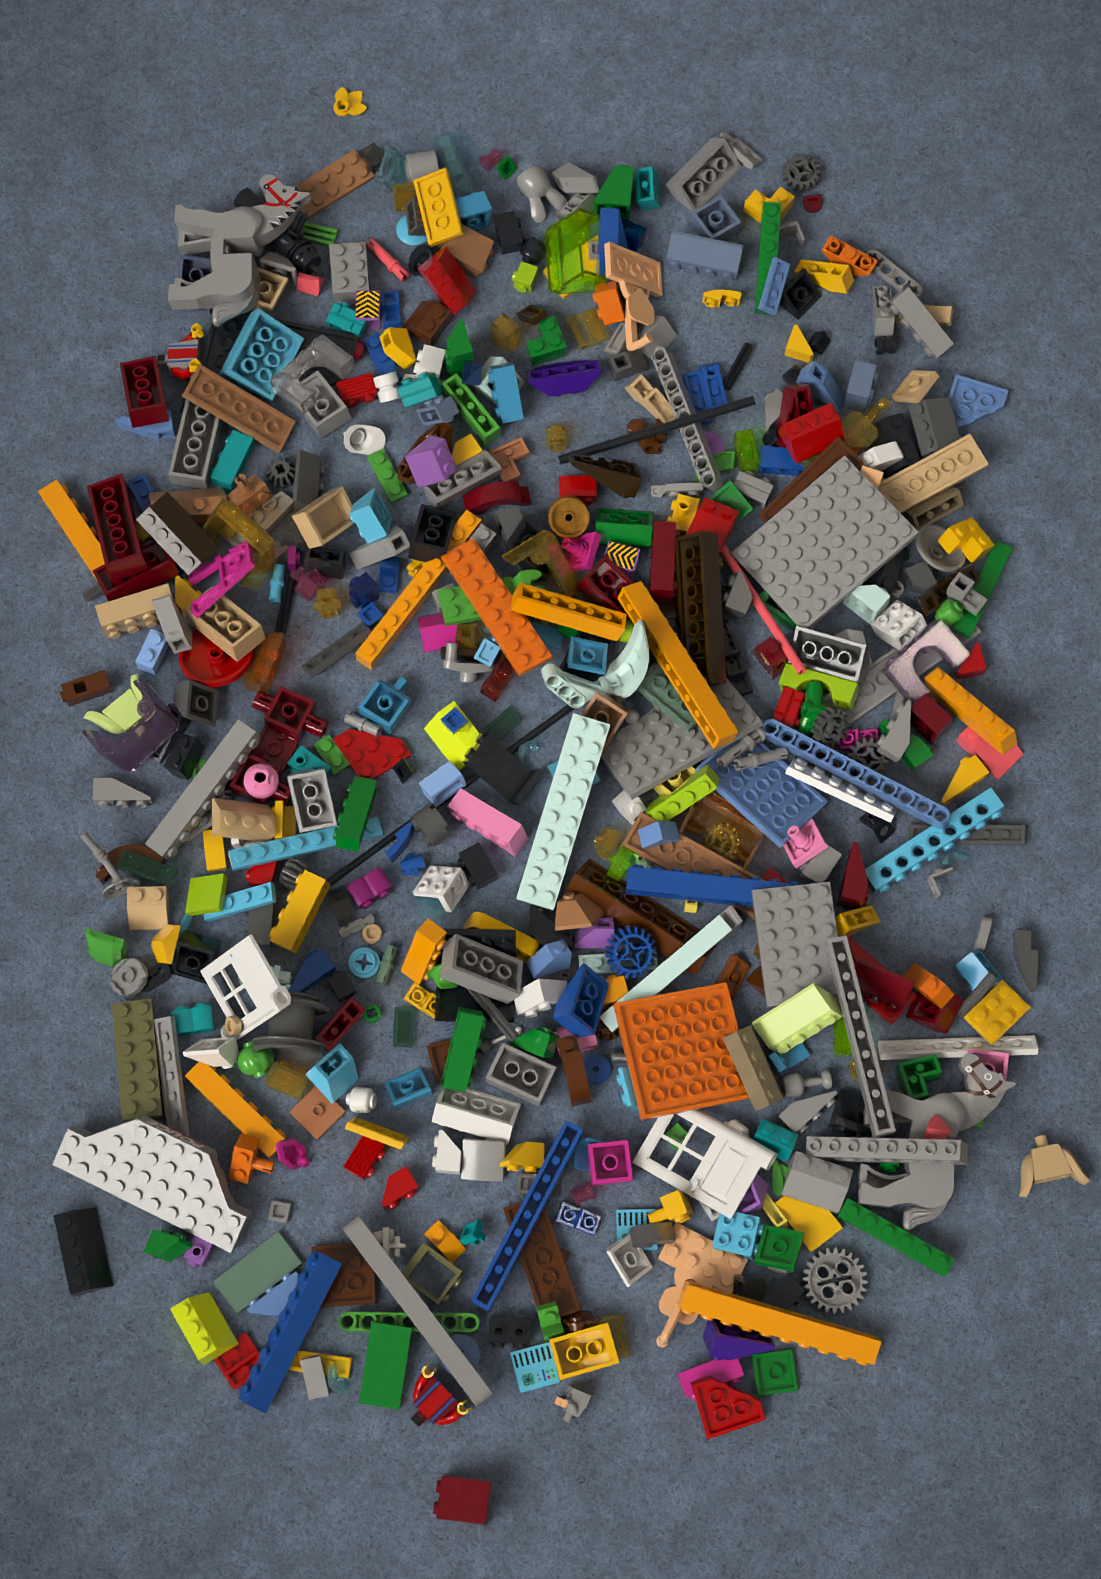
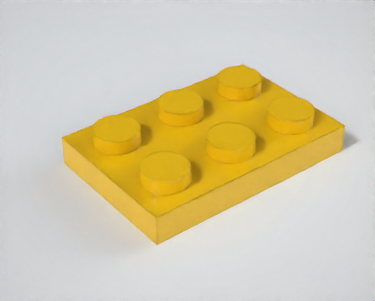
(997, 1012)

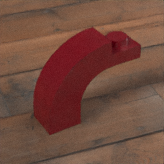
(496, 494)

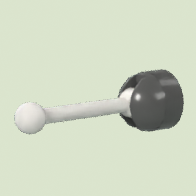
(487, 1044)

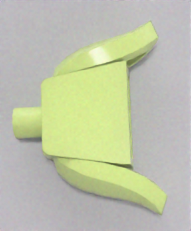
(121, 714)

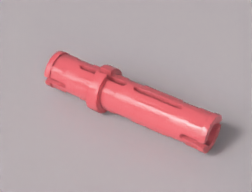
(393, 265)

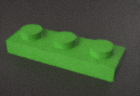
(387, 476)

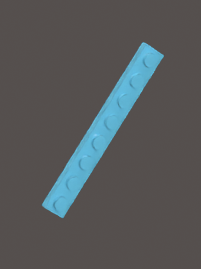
(294, 846)

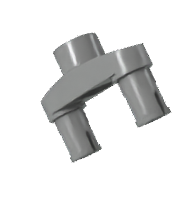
(467, 670)

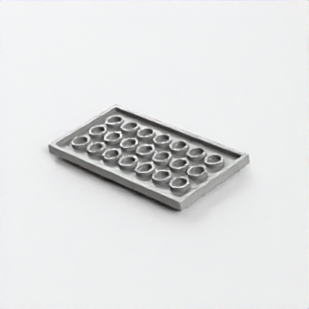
(660, 748)

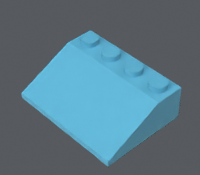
(260, 353)

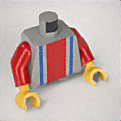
(184, 355)

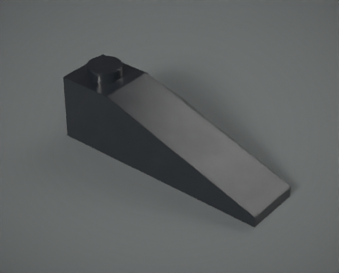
(888, 574)

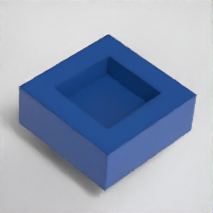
(370, 615)
(454, 721)

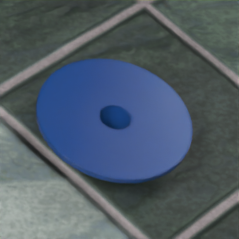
(601, 1064)

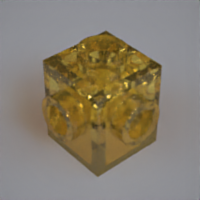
(327, 603)

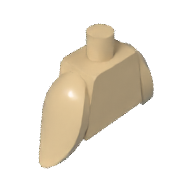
(1049, 1164)

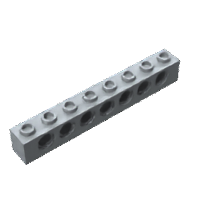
(888, 1150)

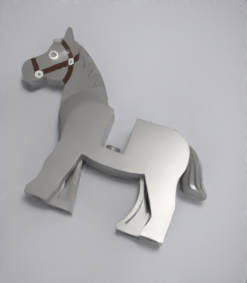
(931, 1185)

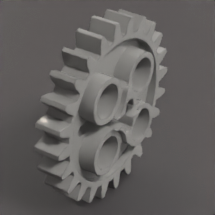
(839, 1298)

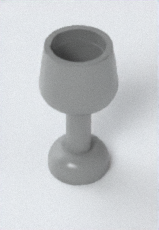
(794, 1083)

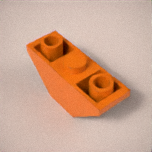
(842, 253)

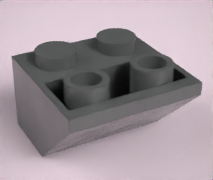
(736, 596)

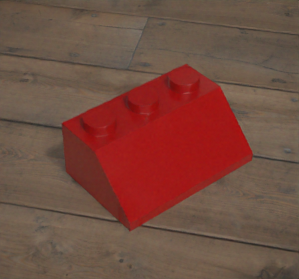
(447, 280)
(811, 432)

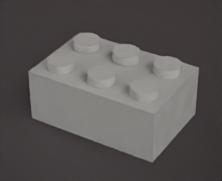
(348, 270)
(521, 1074)

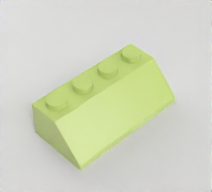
(798, 1018)

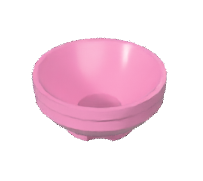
(263, 789)

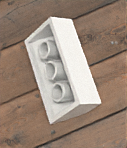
(476, 1113)

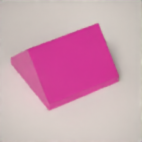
(434, 633)

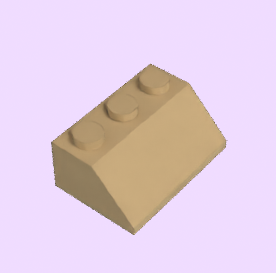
(242, 820)

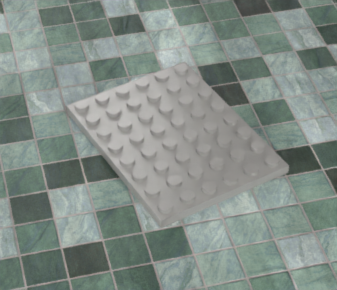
(824, 543)

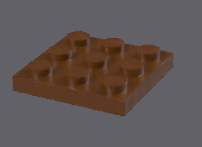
(354, 1280)

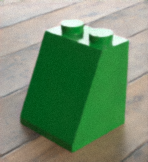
(616, 191)

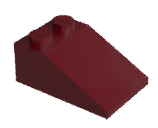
(855, 883)

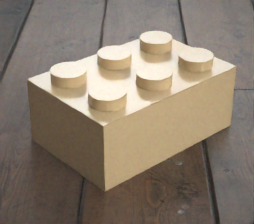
(324, 517)

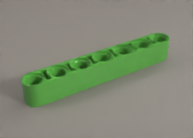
(399, 1318)

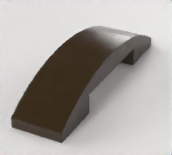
(935, 595)

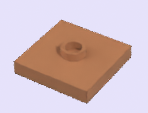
(317, 1113)

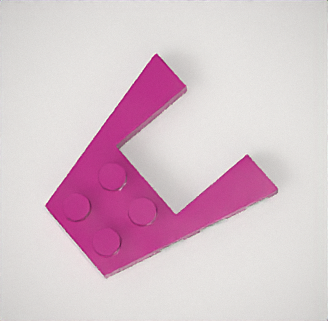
(231, 569)

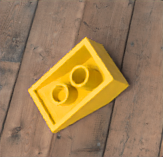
(584, 1351)

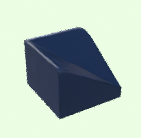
(471, 373)

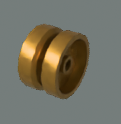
(568, 505)

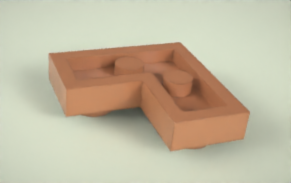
(507, 455)

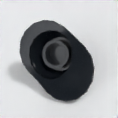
(418, 257)

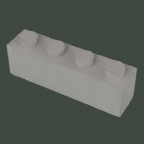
(920, 322)

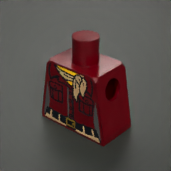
(770, 656)

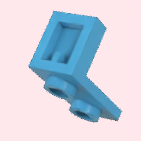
(487, 651)
(784, 1062)

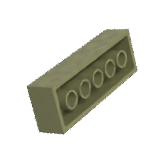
(137, 1059)

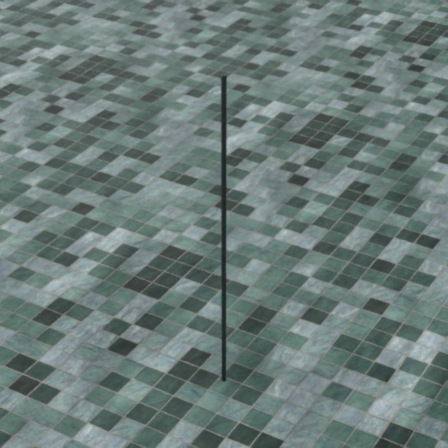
(469, 780)

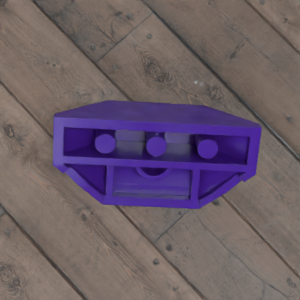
(564, 377)

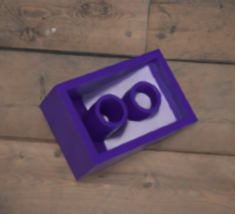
(733, 1342)

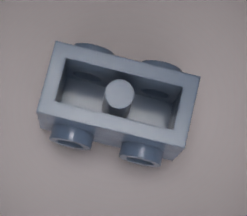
(437, 410)

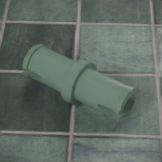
(386, 965)

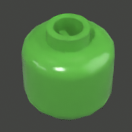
(949, 612)

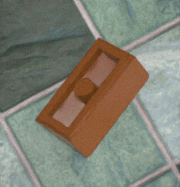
(733, 974)

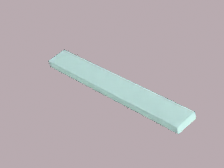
(673, 966)

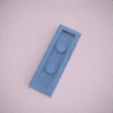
(774, 286)

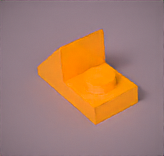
(445, 1241)

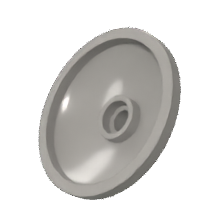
(934, 553)

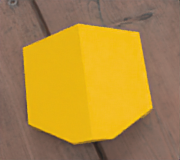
(165, 943)

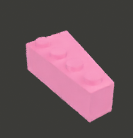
(488, 821)

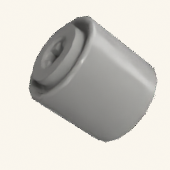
(420, 164)

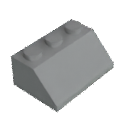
(312, 799)
(816, 1182)

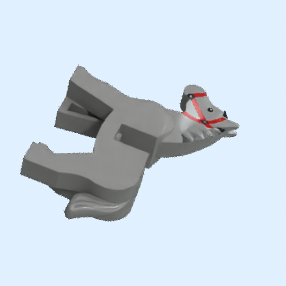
(232, 243)

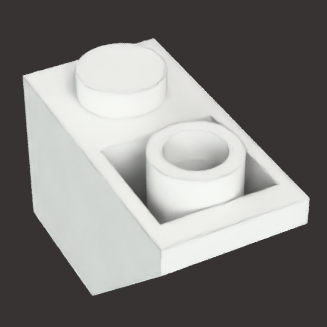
(629, 808)
(448, 1155)

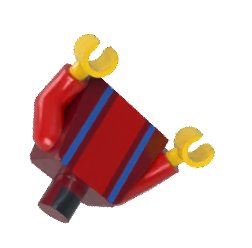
(435, 1401)

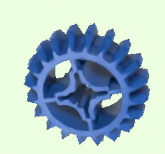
(624, 953)

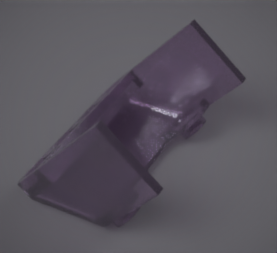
(144, 738)

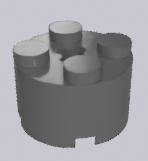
(431, 826)

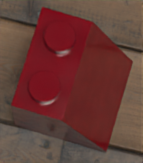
(462, 1500)

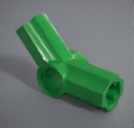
(811, 708)

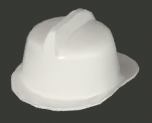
(364, 439)

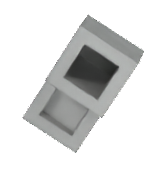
(961, 590)

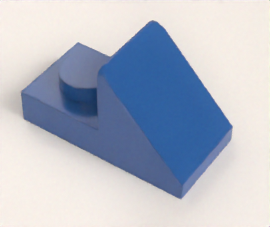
(389, 575)

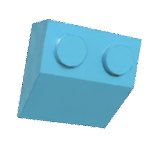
(371, 516)

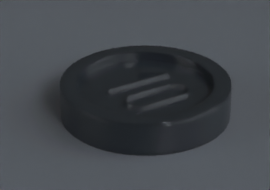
(770, 437)

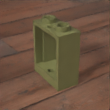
(415, 1262)

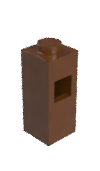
(85, 688)

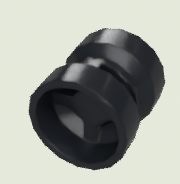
(885, 345)

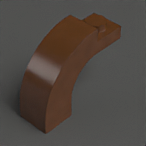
(115, 854)
(574, 1070)

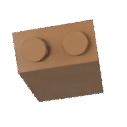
(470, 251)

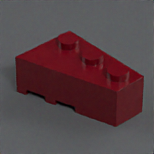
(795, 403)

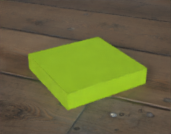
(206, 894)

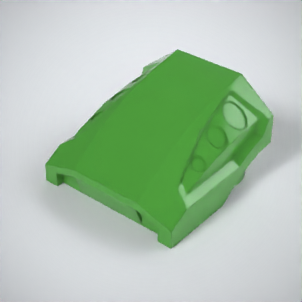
(105, 948)

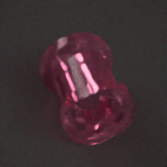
(490, 159)
(582, 1194)

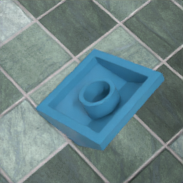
(587, 655)

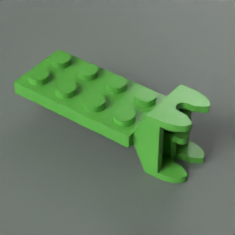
(459, 610)

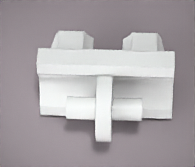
(390, 1243)

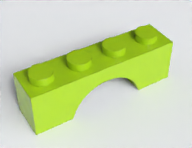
(843, 691)
(697, 787)

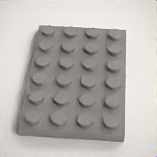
(792, 939)

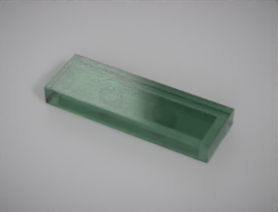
(147, 868)

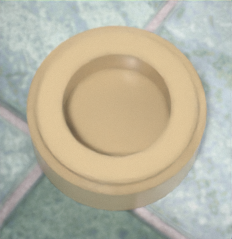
(372, 933)
(233, 1025)

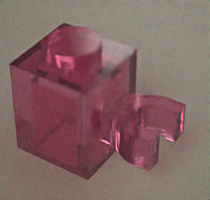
(308, 582)

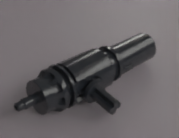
(291, 242)

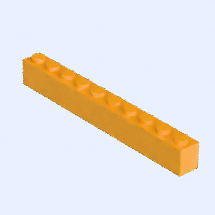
(413, 597)
(678, 666)
(779, 1322)

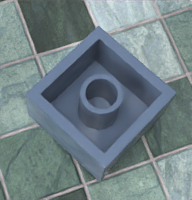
(715, 220)
(860, 386)

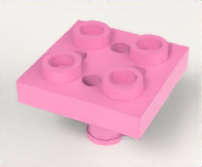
(802, 840)

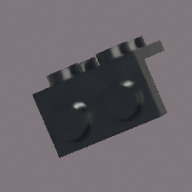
(848, 1115)

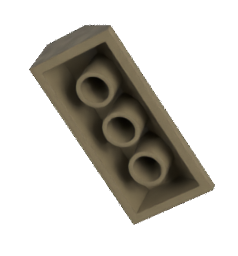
(753, 1067)

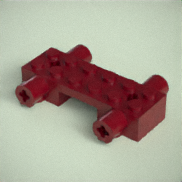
(279, 738)

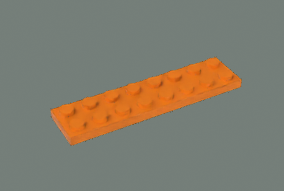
(493, 605)

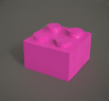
(609, 1163)

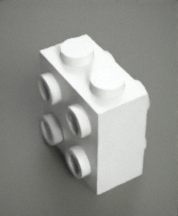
(898, 625)

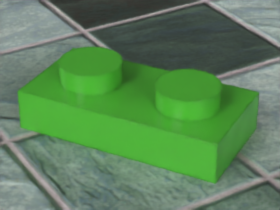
(331, 754)

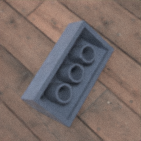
(704, 256)

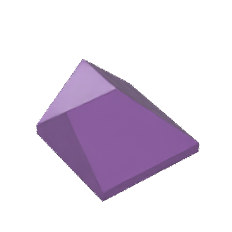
(754, 1197)

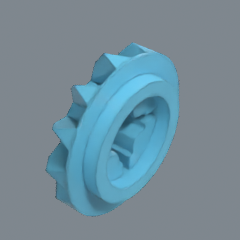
(357, 956)

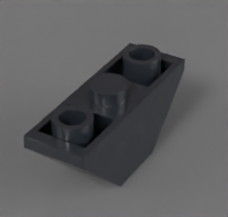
(544, 929)

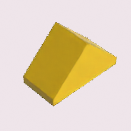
(798, 347)

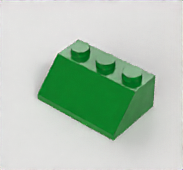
(458, 350)
(624, 527)

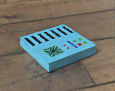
(630, 1218)
(535, 1367)

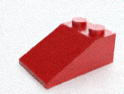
(716, 519)

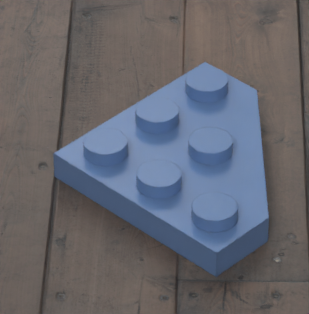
(974, 400)

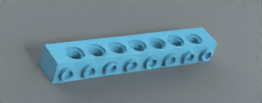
(986, 800)

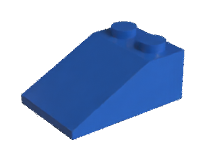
(582, 1002)

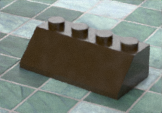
(177, 533)

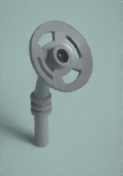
(118, 882)

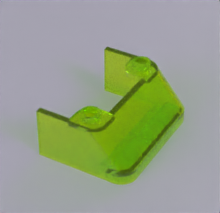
(564, 254)

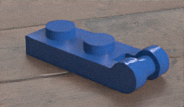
(713, 385)

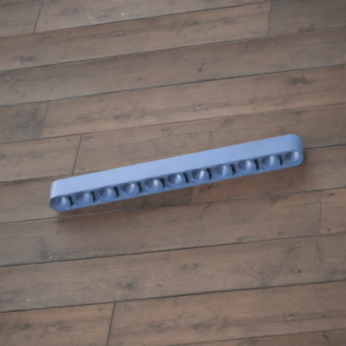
(859, 781)

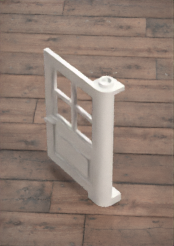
(256, 978)
(723, 1171)

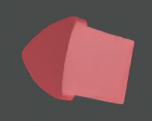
(309, 284)
(936, 1129)

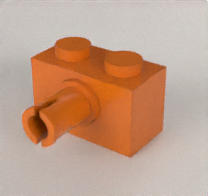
(609, 302)
(246, 1159)

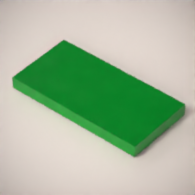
(385, 1364)

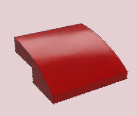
(238, 1361)

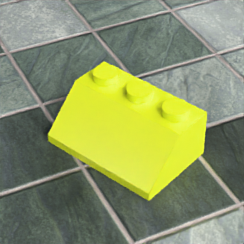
(452, 745)
(204, 1327)

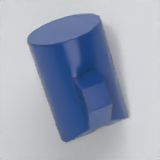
(412, 865)

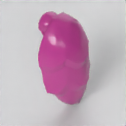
(292, 1154)

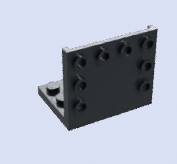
(451, 999)

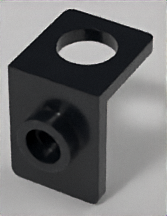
(876, 824)

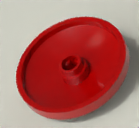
(210, 664)

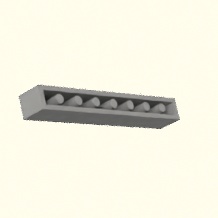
(204, 787)

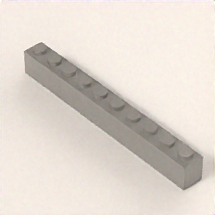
(860, 1037)

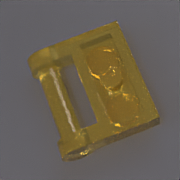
(593, 327)

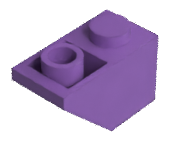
(596, 935)

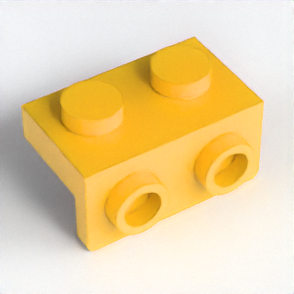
(284, 820)

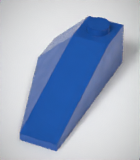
(610, 230)

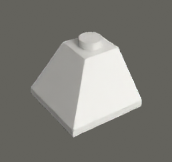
(214, 1051)

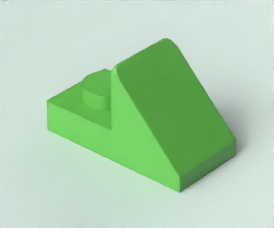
(550, 1321)

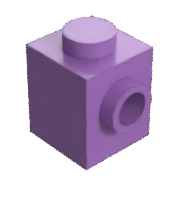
(199, 1252)

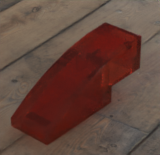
(498, 679)

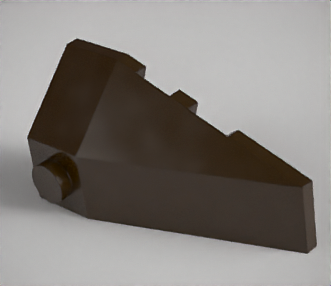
(617, 475)

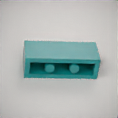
(232, 460)

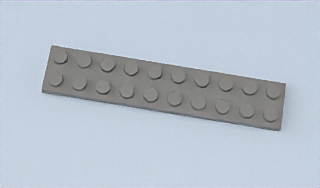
(878, 687)

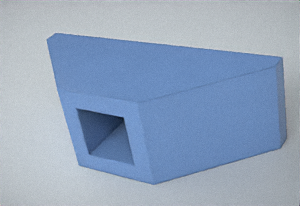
(275, 1297)

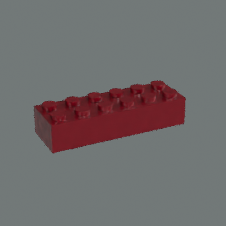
(117, 527)

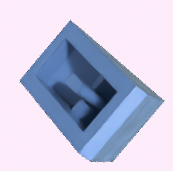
(658, 834)

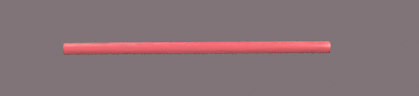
(765, 614)

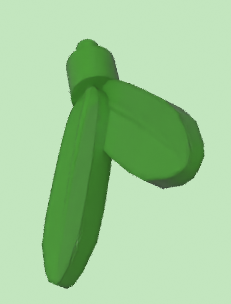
(778, 1172)

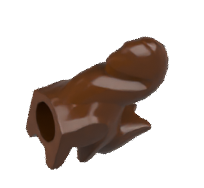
(649, 445)

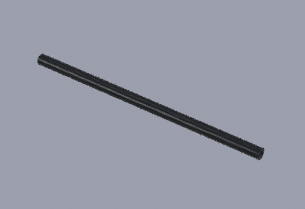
(659, 429)

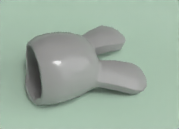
(535, 185)

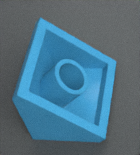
(408, 1088)

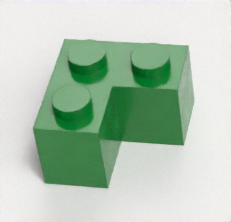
(549, 345)
(915, 1073)

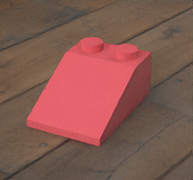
(992, 759)

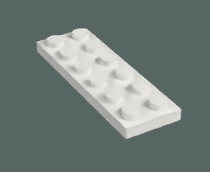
(841, 789)

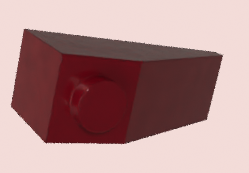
(340, 1023)

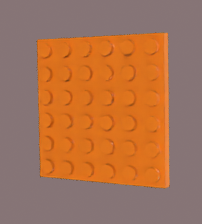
(680, 1051)

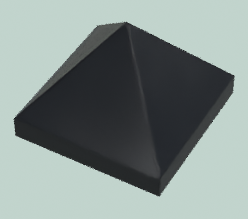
(403, 770)

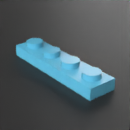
(245, 900)

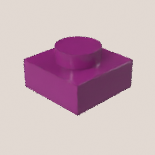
(293, 558)

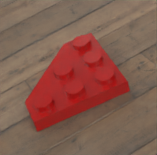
(369, 754)
(724, 1407)

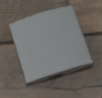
(482, 1159)

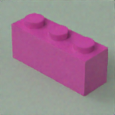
(723, 1370)

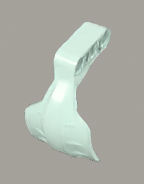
(620, 680)

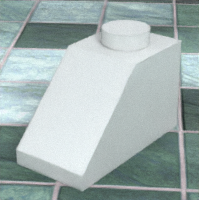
(882, 456)

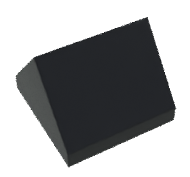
(819, 342)

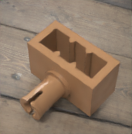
(250, 493)

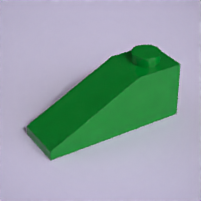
(916, 752)

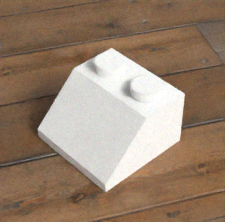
(538, 996)

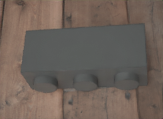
(260, 924)

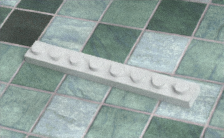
(955, 1047)

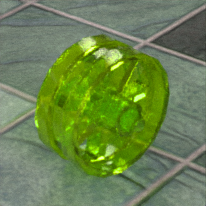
(619, 863)

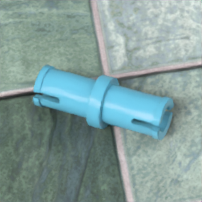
(277, 583)

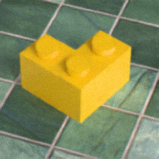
(754, 203)
(968, 538)

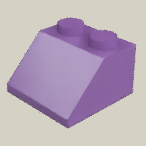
(431, 461)

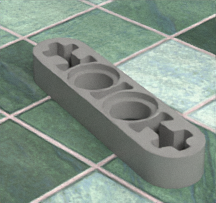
(895, 273)

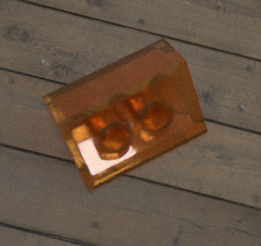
(265, 663)

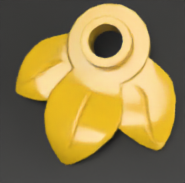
(350, 101)

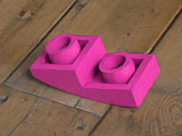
(854, 734)

